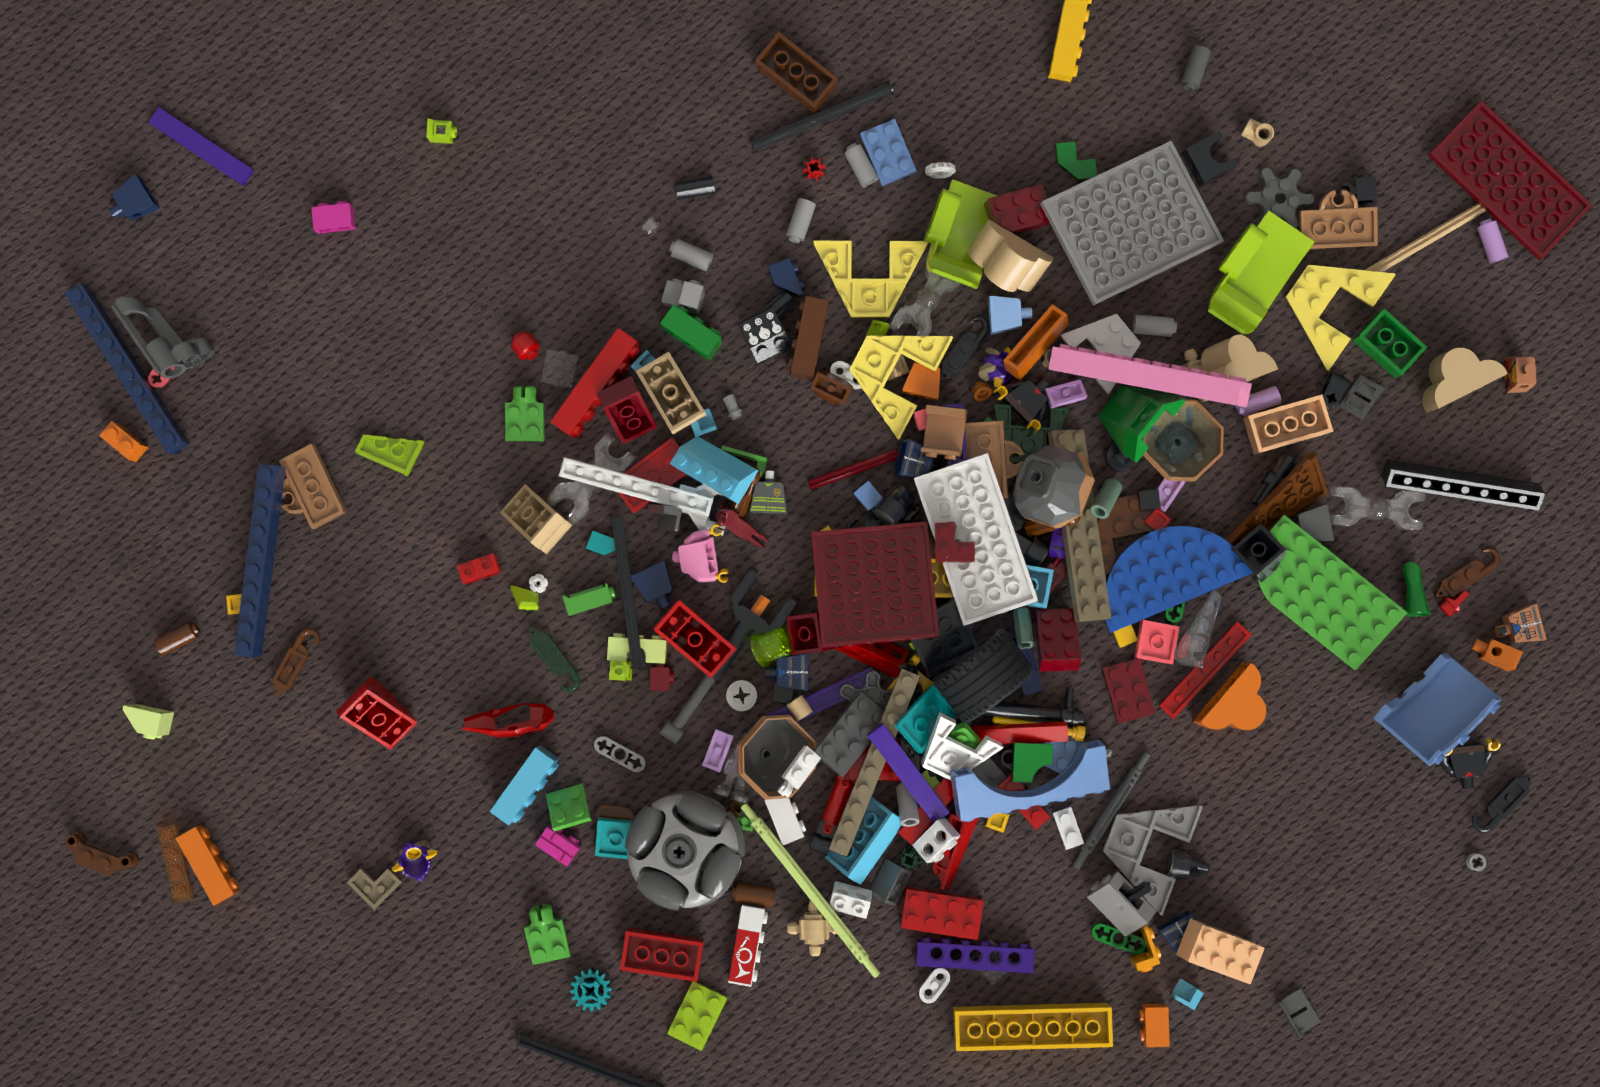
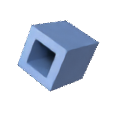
(867, 496)

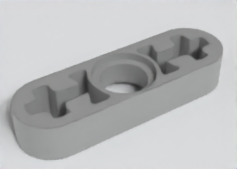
(630, 764)

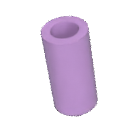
(1492, 241)
(1260, 401)

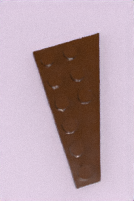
(1290, 497)

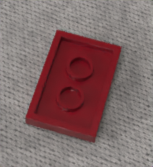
(1128, 690)

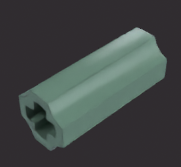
(1023, 628)

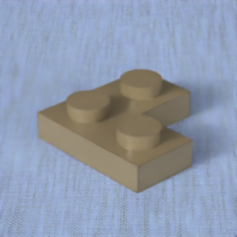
(374, 891)

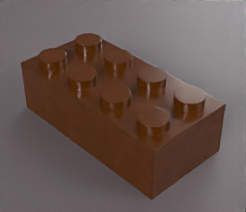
(796, 72)
(809, 339)

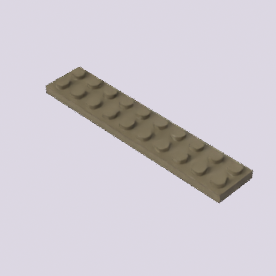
(1083, 546)

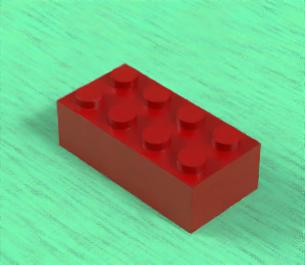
(941, 913)
(662, 954)

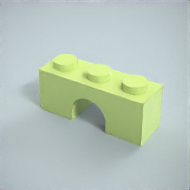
(654, 648)

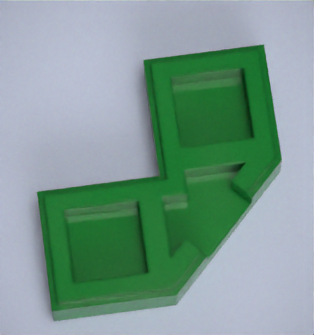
(1067, 159)

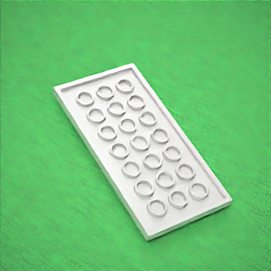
(973, 500)

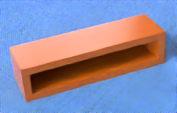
(1036, 342)
(207, 864)

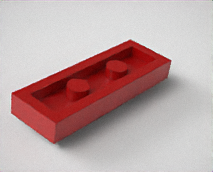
(1035, 814)

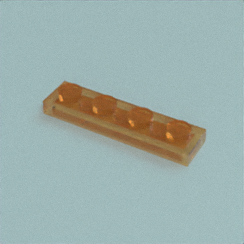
(175, 864)

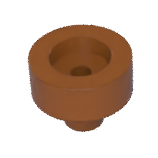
(981, 391)

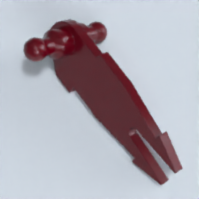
(739, 526)

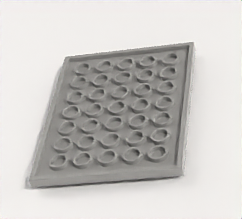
(1132, 222)

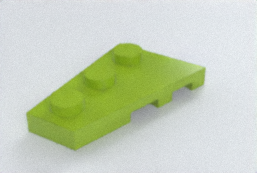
(390, 452)

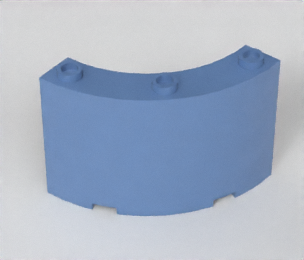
(1439, 710)

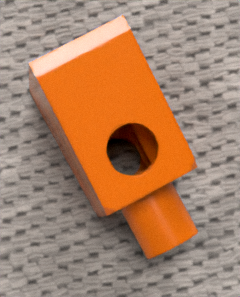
(923, 382)
(1505, 658)

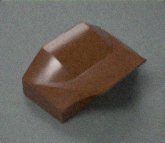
(831, 387)

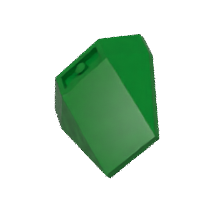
(1133, 414)

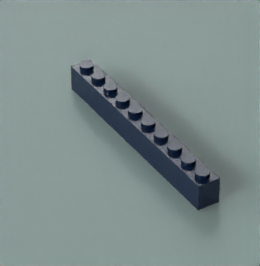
(126, 368)
(259, 560)

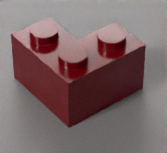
(947, 549)

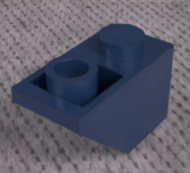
(785, 277)

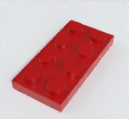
(655, 468)

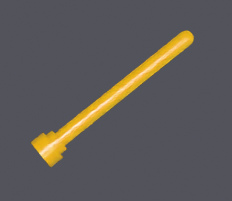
(1077, 733)

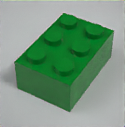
(692, 332)
(1389, 343)

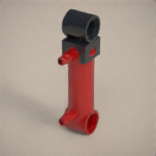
(832, 814)

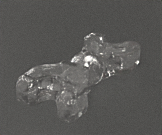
(926, 301)
(579, 491)
(1377, 508)

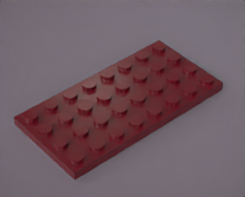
(1510, 180)

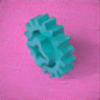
(596, 995)

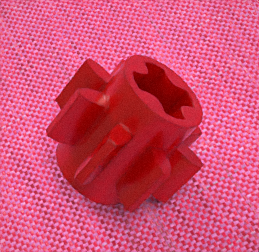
(815, 174)

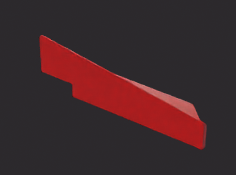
(948, 865)

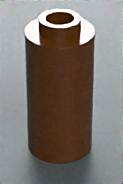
(177, 638)
(753, 894)

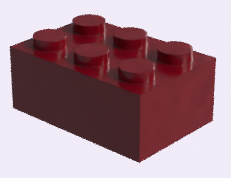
(1018, 210)
(626, 410)
(1057, 640)

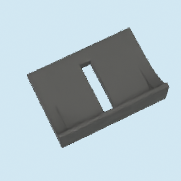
(1358, 406)
(1303, 1020)

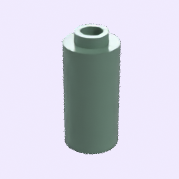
(1106, 498)

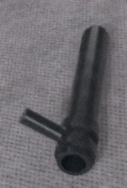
(1040, 713)

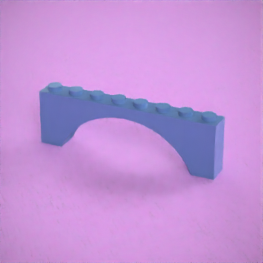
(1082, 776)

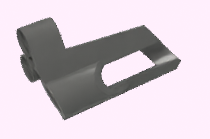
(168, 348)

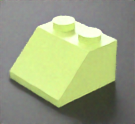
(149, 720)

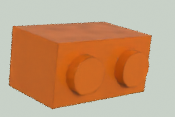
(123, 441)
(1154, 1025)

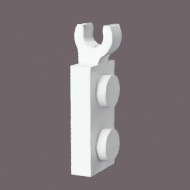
(798, 770)

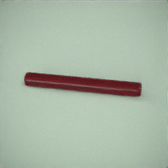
(853, 469)

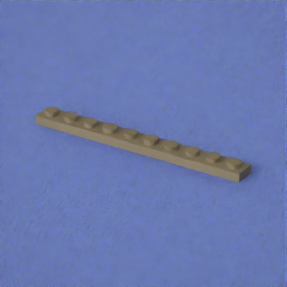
(872, 766)

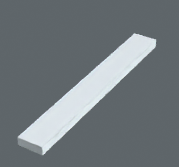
(636, 487)

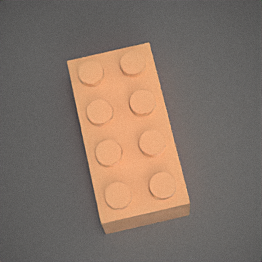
(1288, 424)
(1220, 951)

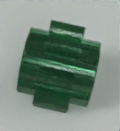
(910, 862)

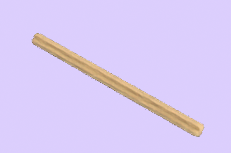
(1427, 239)

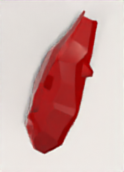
(483, 723)

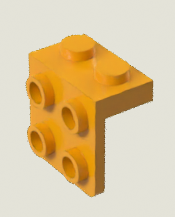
(1150, 958)

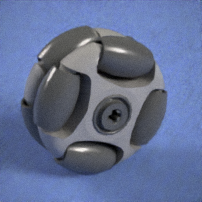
(684, 850)

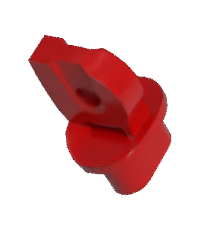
(1451, 606)

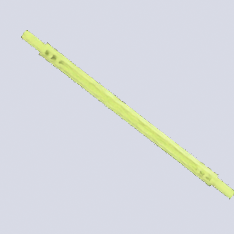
(810, 890)

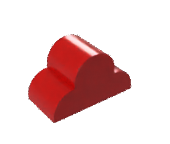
(694, 638)
(377, 713)

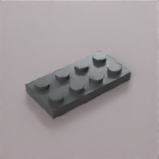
(849, 734)

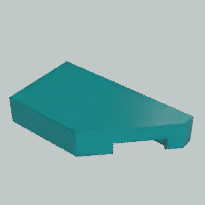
(600, 543)

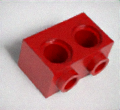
(479, 568)

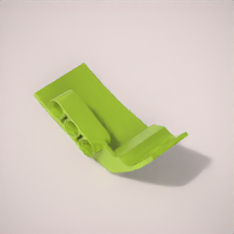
(952, 229)
(1257, 272)

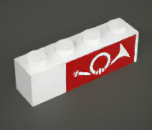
(746, 945)

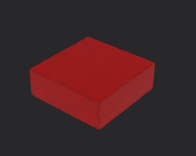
(1157, 520)

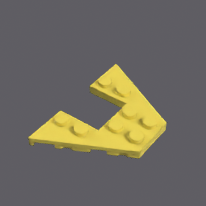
(1314, 292)
(870, 296)
(876, 363)

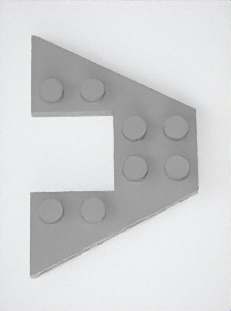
(1129, 840)

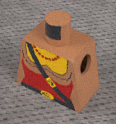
(1520, 374)

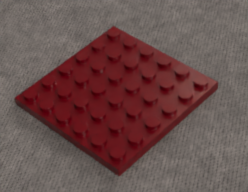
(874, 584)

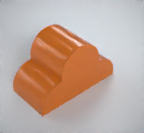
(1235, 702)

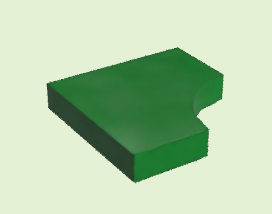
(1028, 759)

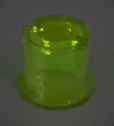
(770, 646)

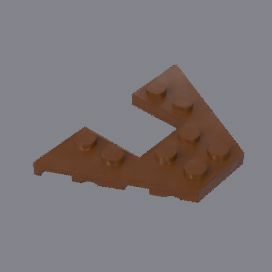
(1122, 521)

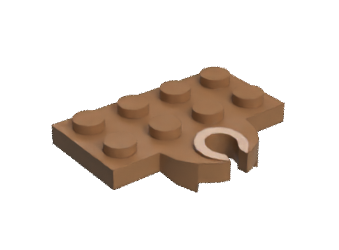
(1340, 224)
(990, 439)
(310, 487)

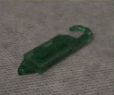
(553, 657)

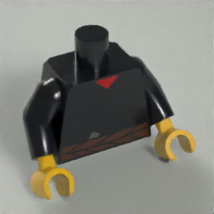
(1026, 400)
(1469, 761)

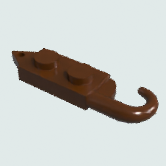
(1467, 575)
(293, 662)

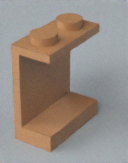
(944, 432)

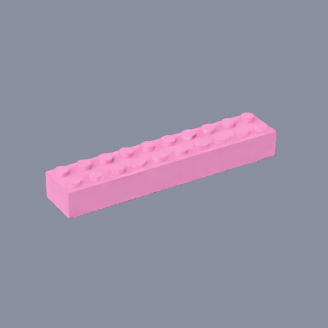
(1154, 376)

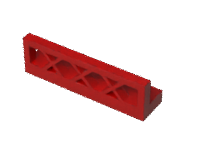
(878, 659)

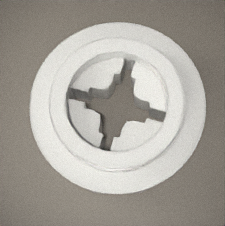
(940, 170)
(736, 703)

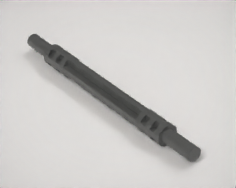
(1111, 810)

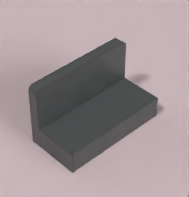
(669, 516)
(989, 773)
(890, 882)

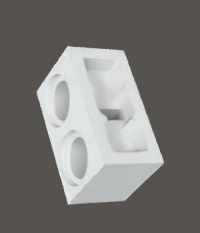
(934, 837)
(850, 899)

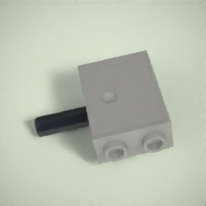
(1122, 902)

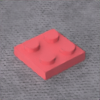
(1156, 642)

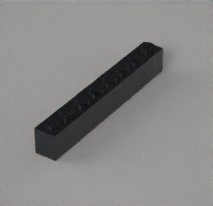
(1463, 484)

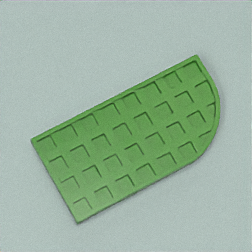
(1328, 596)

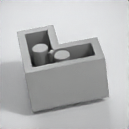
(688, 295)

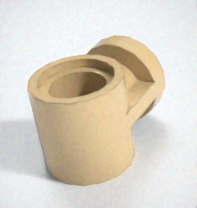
(1252, 130)
(799, 708)

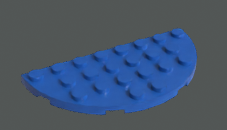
(1168, 570)

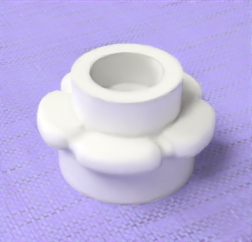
(538, 578)

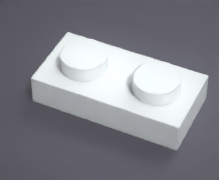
(1068, 828)

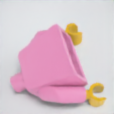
(699, 557)

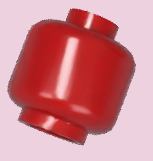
(525, 346)

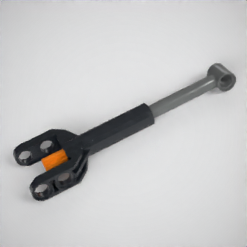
(747, 623)

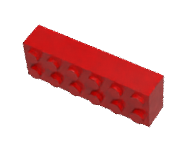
(601, 374)

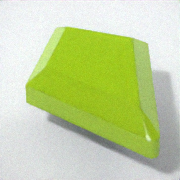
(525, 598)

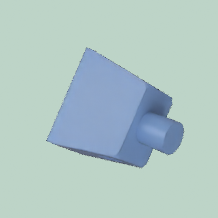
(1006, 314)

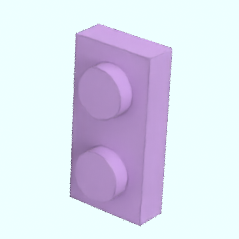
(1065, 393)
(1168, 491)
(717, 750)

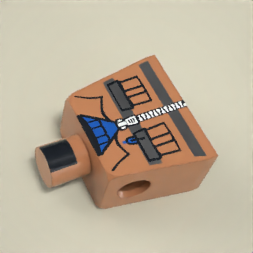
(1522, 625)

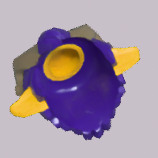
(994, 368)
(415, 859)

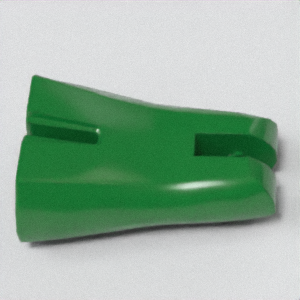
(1416, 599)

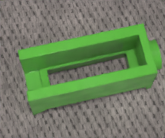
(762, 461)
(589, 599)

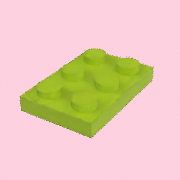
(697, 1015)

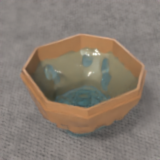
(1199, 442)

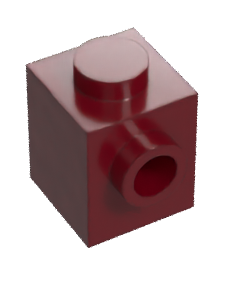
(661, 677)

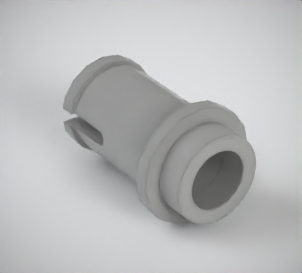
(732, 407)

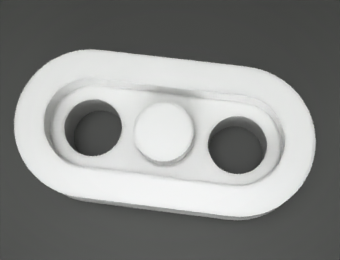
(847, 375)
(937, 986)

